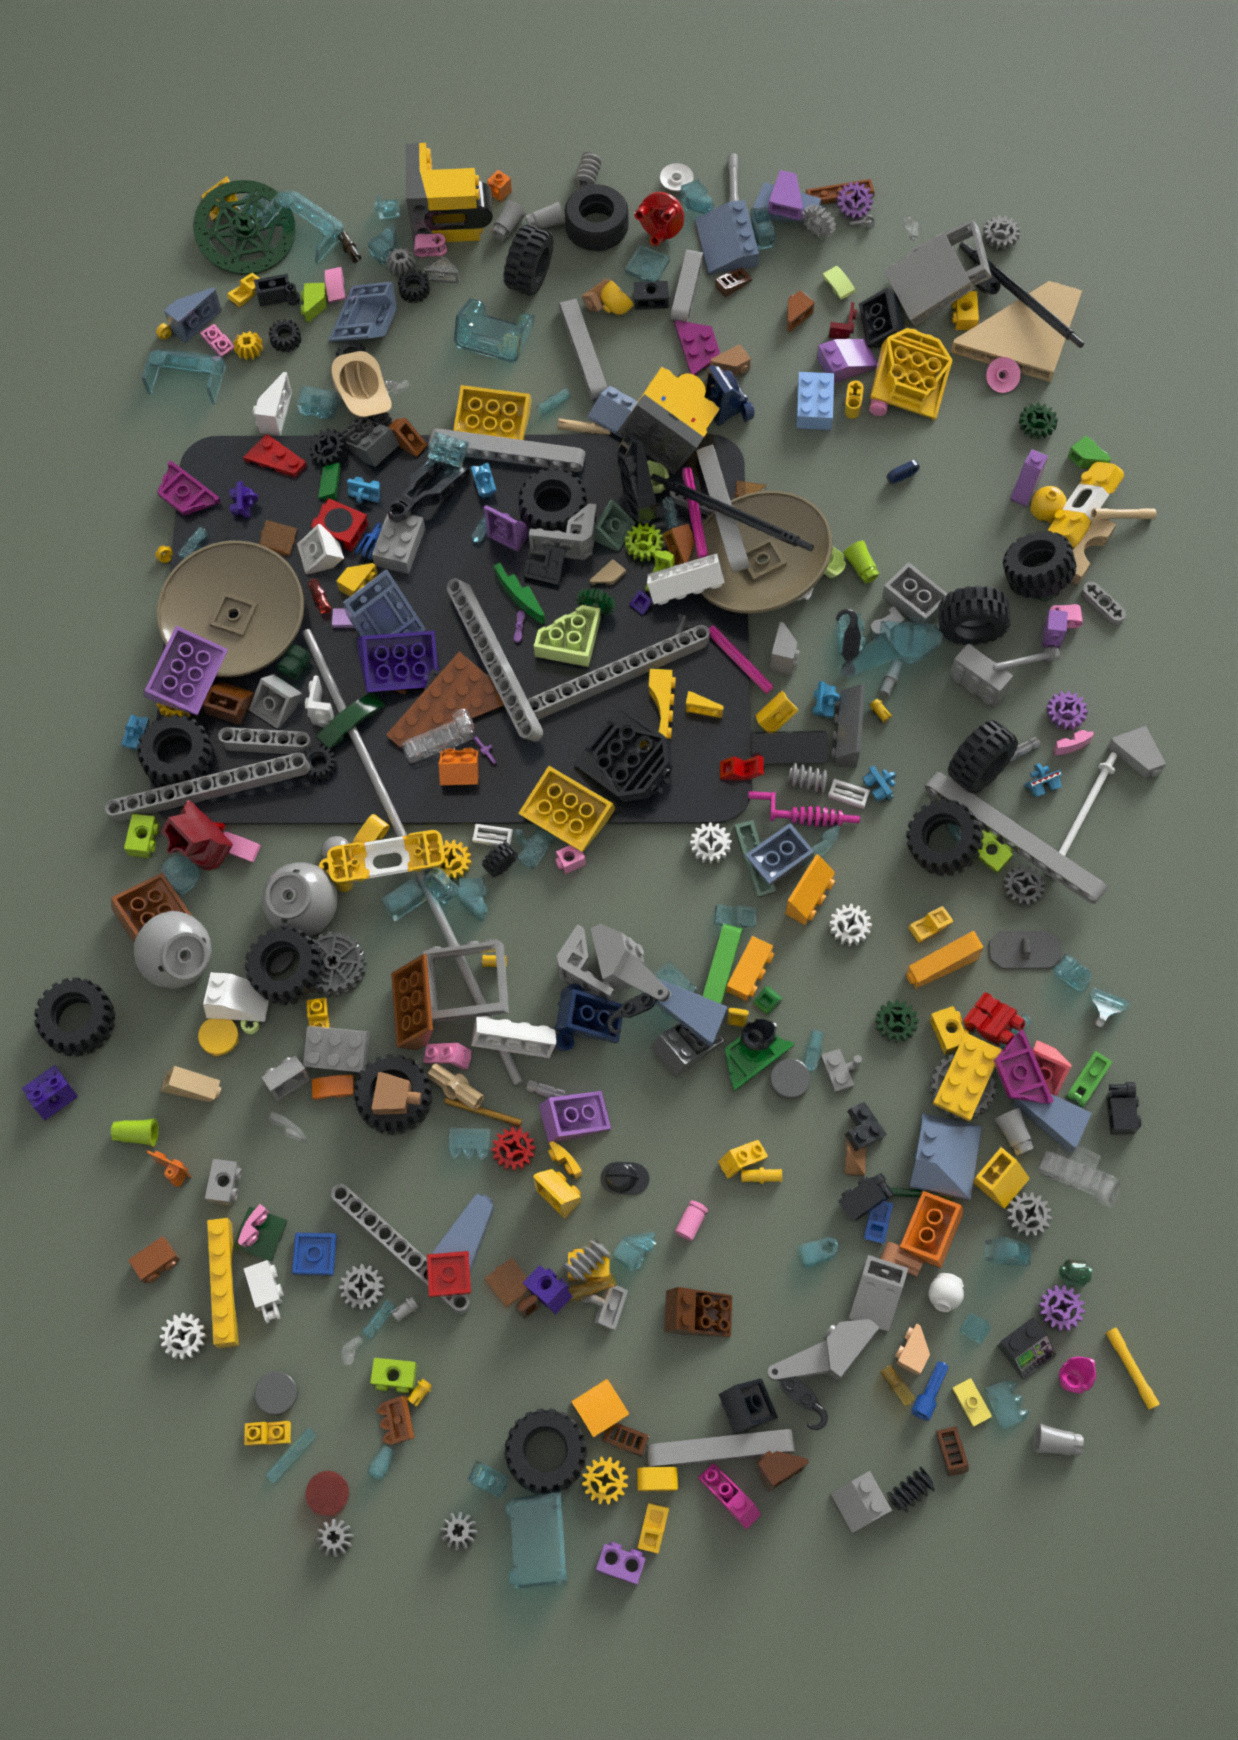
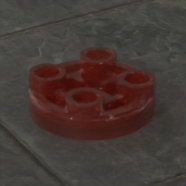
(327, 1493)

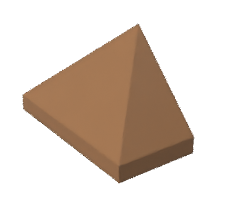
(854, 1160)

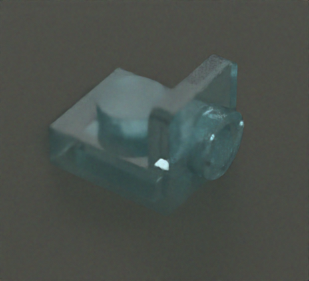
(387, 208)

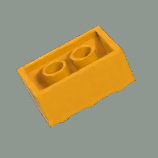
(810, 891)

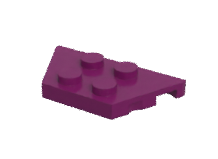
(697, 344)
(184, 491)
(1021, 1072)

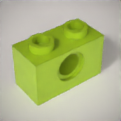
(138, 826)
(1000, 859)
(382, 1369)

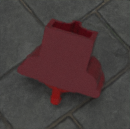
(197, 837)

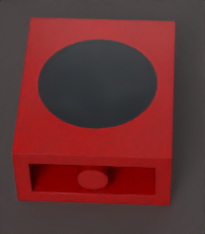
(342, 523)

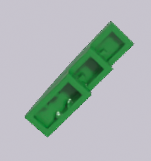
(521, 596)

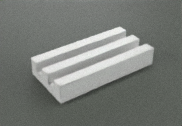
(862, 800)
(481, 841)

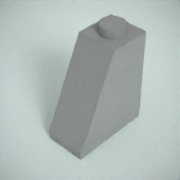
(1139, 752)

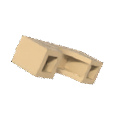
(1098, 534)

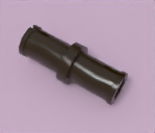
(349, 247)

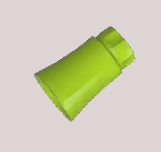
(861, 561)
(136, 1131)

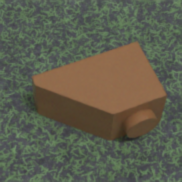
(734, 360)

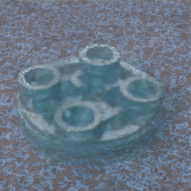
(180, 873)

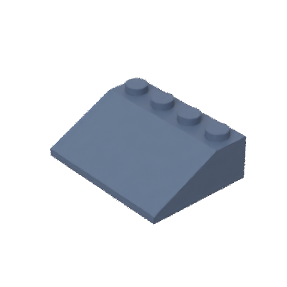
(727, 238)

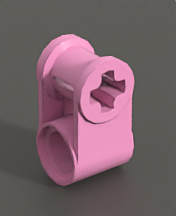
(428, 245)
(1074, 617)

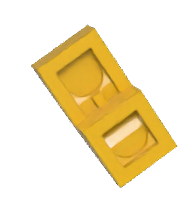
(245, 291)
(930, 924)
(653, 1528)

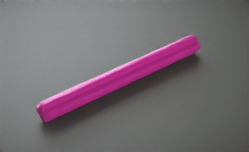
(695, 516)

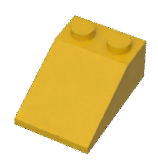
(557, 1191)

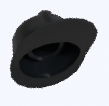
(625, 1178)

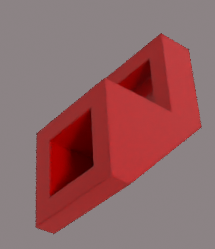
(739, 769)

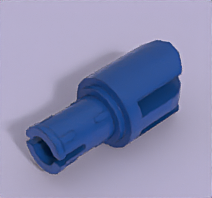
(369, 542)

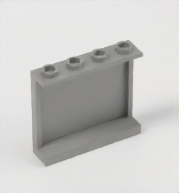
(929, 279)

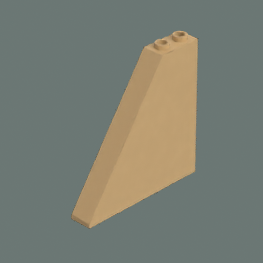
(1022, 334)

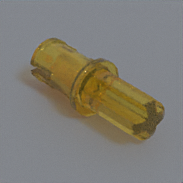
(897, 1385)

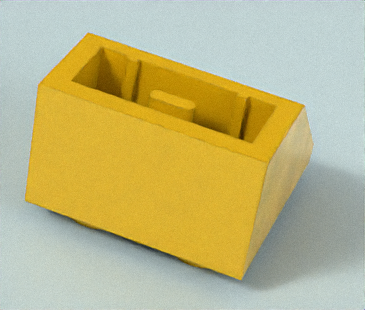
(1001, 1178)

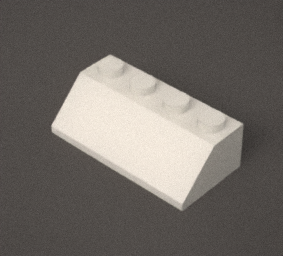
(685, 579)
(513, 1037)

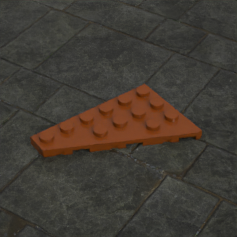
(455, 688)

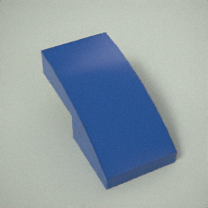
(878, 1222)

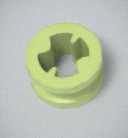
(250, 1031)

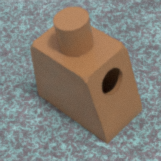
(393, 1095)

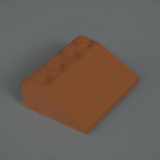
(144, 902)
(412, 1004)

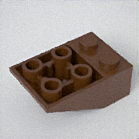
(698, 1312)

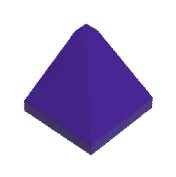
(641, 602)

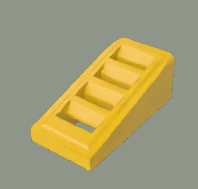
(703, 706)
(737, 1017)

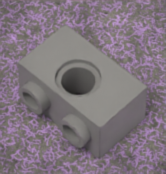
(223, 1170)

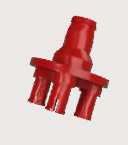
(660, 216)

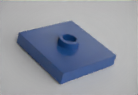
(314, 1254)

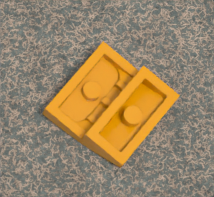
(600, 1408)

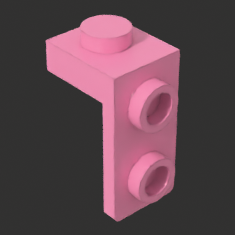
(448, 1053)

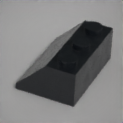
(881, 317)

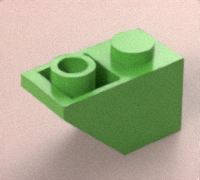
(1087, 452)

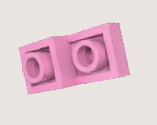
(335, 284)
(216, 340)
(1078, 741)
(243, 847)
(249, 1232)

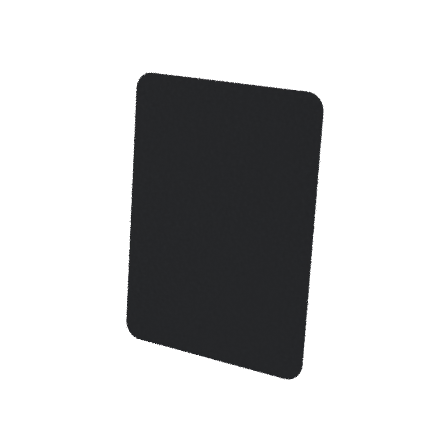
(450, 553)

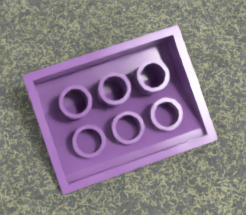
(185, 671)

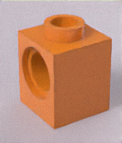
(500, 185)

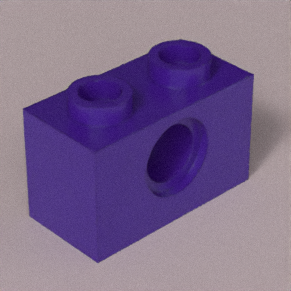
(548, 1289)

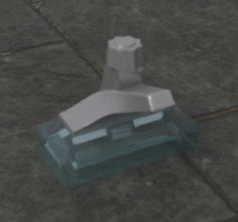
(1106, 1004)

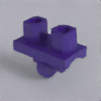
(245, 498)

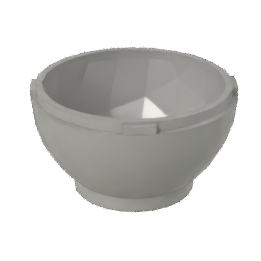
(312, 900)
(161, 944)

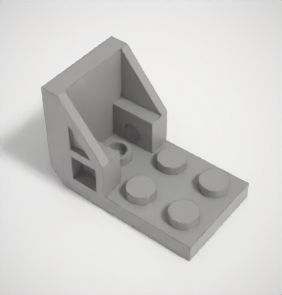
(578, 544)
(574, 966)

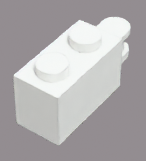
(264, 1289)

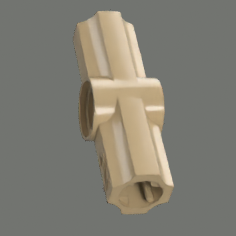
(455, 1086)

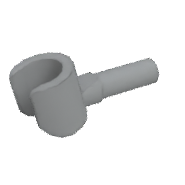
(868, 221)

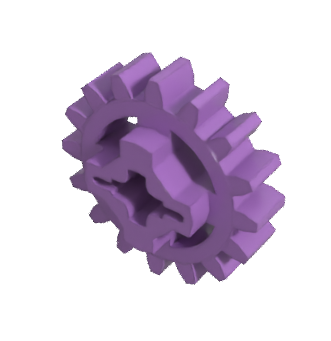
(861, 197)
(1069, 716)
(1059, 1299)

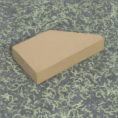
(609, 574)

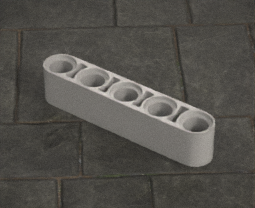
(687, 286)
(257, 736)

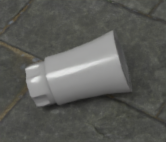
(547, 217)
(507, 220)
(1015, 1131)
(1057, 1441)

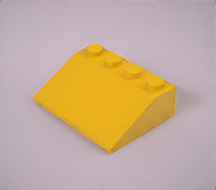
(492, 412)
(567, 809)

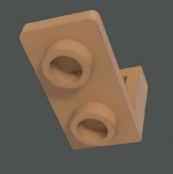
(592, 298)

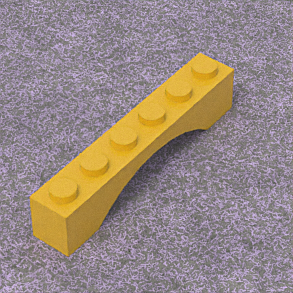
(660, 690)
(221, 1281)

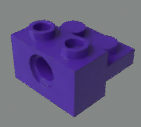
(49, 1092)

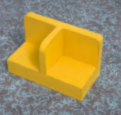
(776, 713)

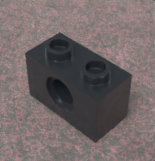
(651, 295)

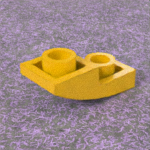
(318, 1012)
(561, 1155)
(267, 1433)

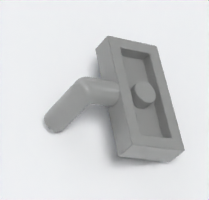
(838, 1070)
(609, 1306)

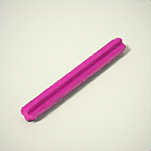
(740, 660)

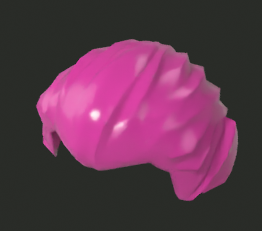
(1077, 1374)

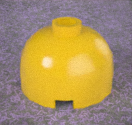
(615, 300)
(1047, 502)

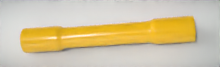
(1144, 1390)

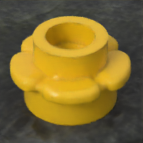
(163, 331)
(166, 557)

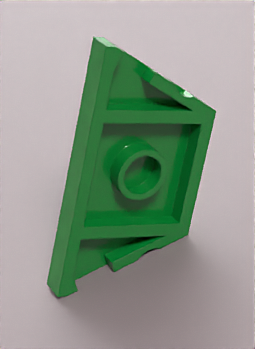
(747, 1063)

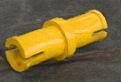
(761, 1175)

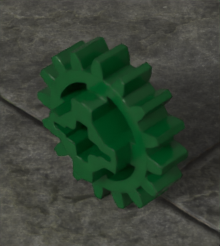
(1039, 420)
(596, 599)
(902, 1026)

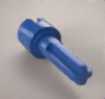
(925, 1403)

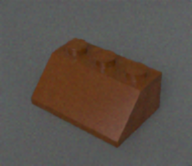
(778, 1468)

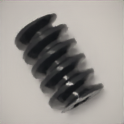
(911, 1490)

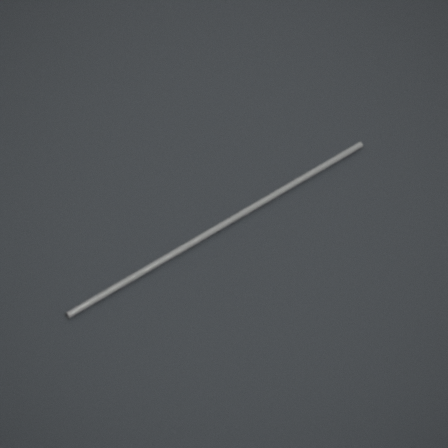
(399, 830)

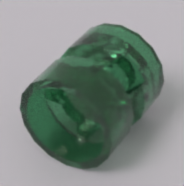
(295, 659)

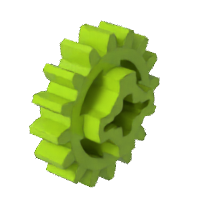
(644, 541)

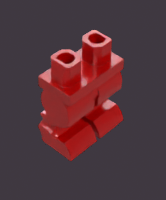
(997, 1023)

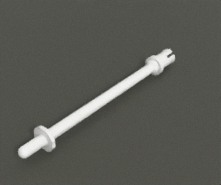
(1106, 768)

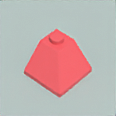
(1052, 1065)

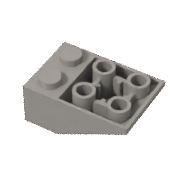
(878, 1292)

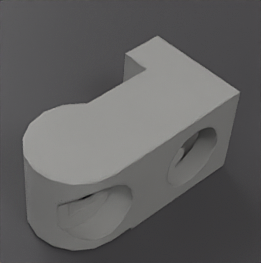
(892, 615)

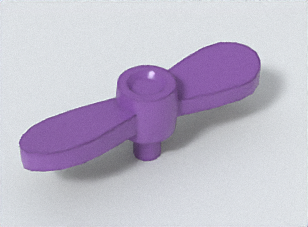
(519, 626)
(485, 749)

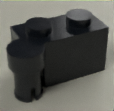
(276, 290)
(1122, 1109)
(865, 1196)

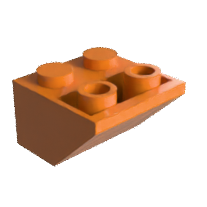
(459, 767)

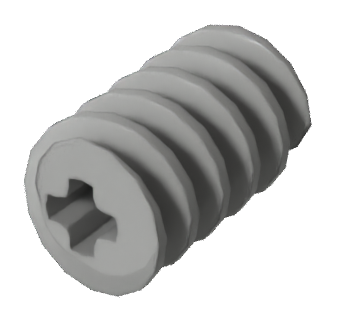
(587, 170)
(807, 777)
(587, 1260)

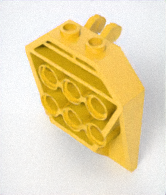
(898, 391)

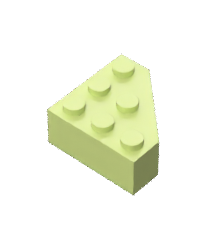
(570, 637)

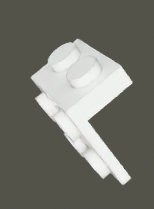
(319, 712)

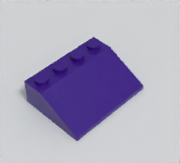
(397, 660)

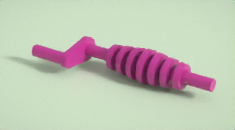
(802, 815)

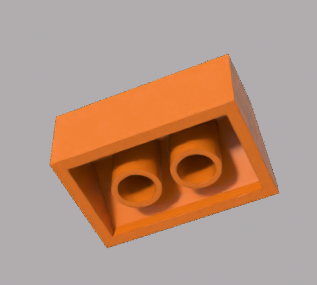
(932, 1229)

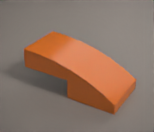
(333, 1086)

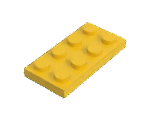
(967, 1077)

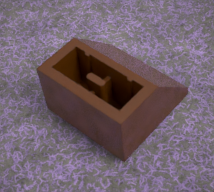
(227, 702)

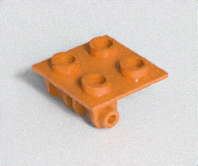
(175, 1169)

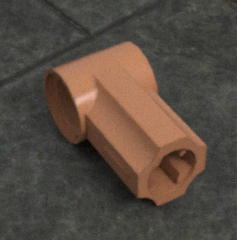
(896, 1255)

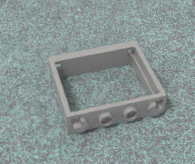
(961, 233)
(456, 950)

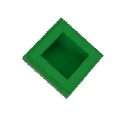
(767, 1000)

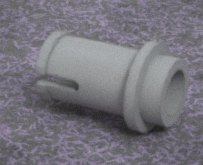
(405, 1309)

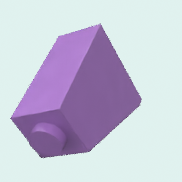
(786, 196)
(1029, 477)

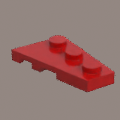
(274, 455)

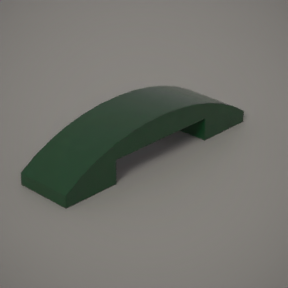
(348, 719)

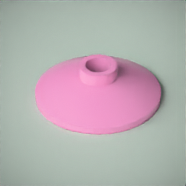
(1011, 374)

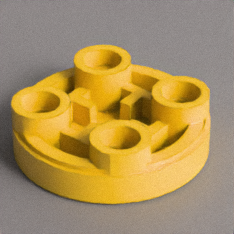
(218, 1036)

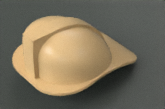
(360, 384)

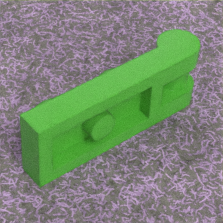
(1089, 1078)

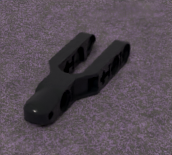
(409, 503)

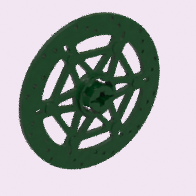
(243, 233)

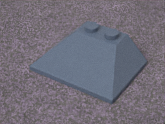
(365, 312)
(381, 609)
(946, 1157)

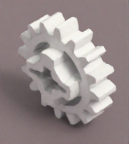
(702, 843)
(857, 928)
(191, 1333)

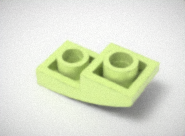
(839, 281)

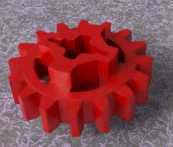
(521, 1151)

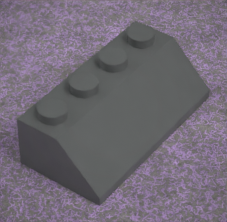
(848, 727)

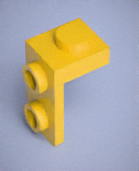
(741, 1157)

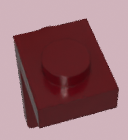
(843, 330)

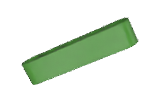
(722, 963)

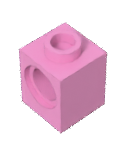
(568, 866)

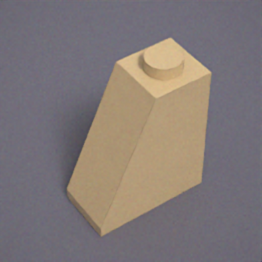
(190, 1085)

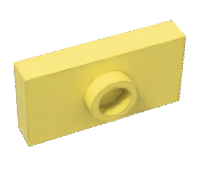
(971, 1402)

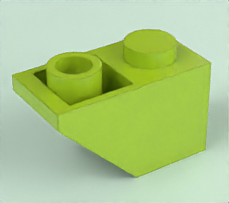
(314, 300)

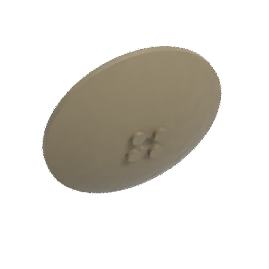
(788, 569)
(231, 579)

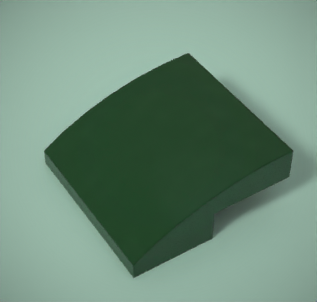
(270, 1233)

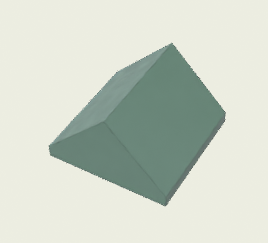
(613, 526)

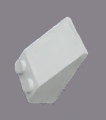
(273, 406)
(233, 999)

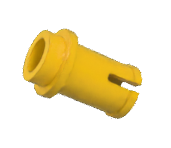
(880, 710)
(490, 961)
(419, 1392)

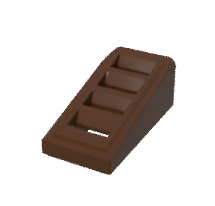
(726, 290)
(527, 1305)
(644, 1439)
(955, 1469)

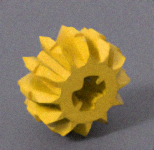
(248, 345)

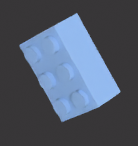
(815, 400)

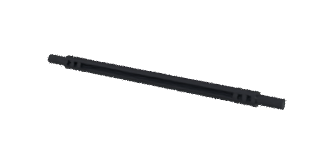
(1026, 298)
(732, 512)

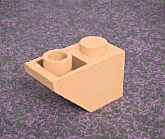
(915, 1352)

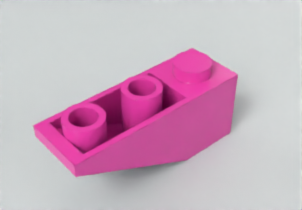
(730, 1496)

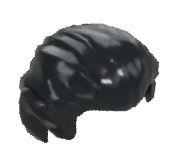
(758, 1034)

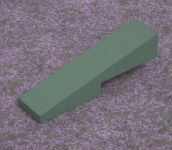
(748, 840)

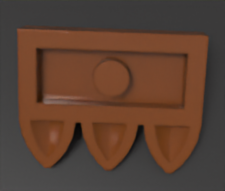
(397, 1420)

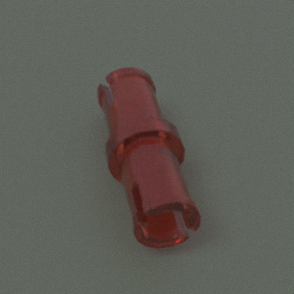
(319, 596)

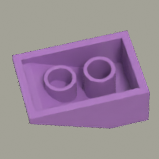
(846, 358)
(505, 529)
(574, 1116)

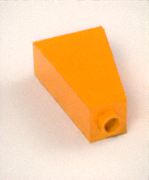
(945, 960)

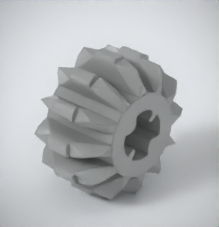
(400, 261)
(340, 1531)
(465, 1533)

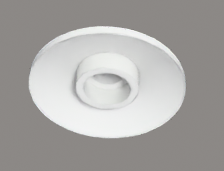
(675, 175)

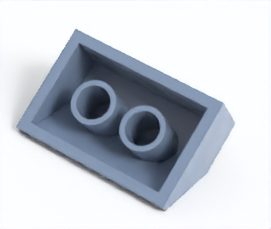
(611, 409)

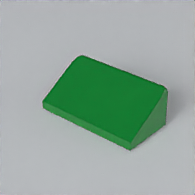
(329, 482)

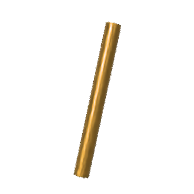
(485, 1112)

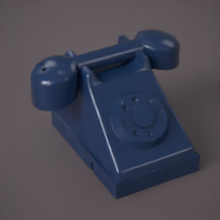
(727, 395)
(585, 1017)

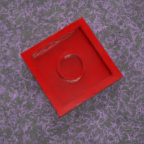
(448, 1274)

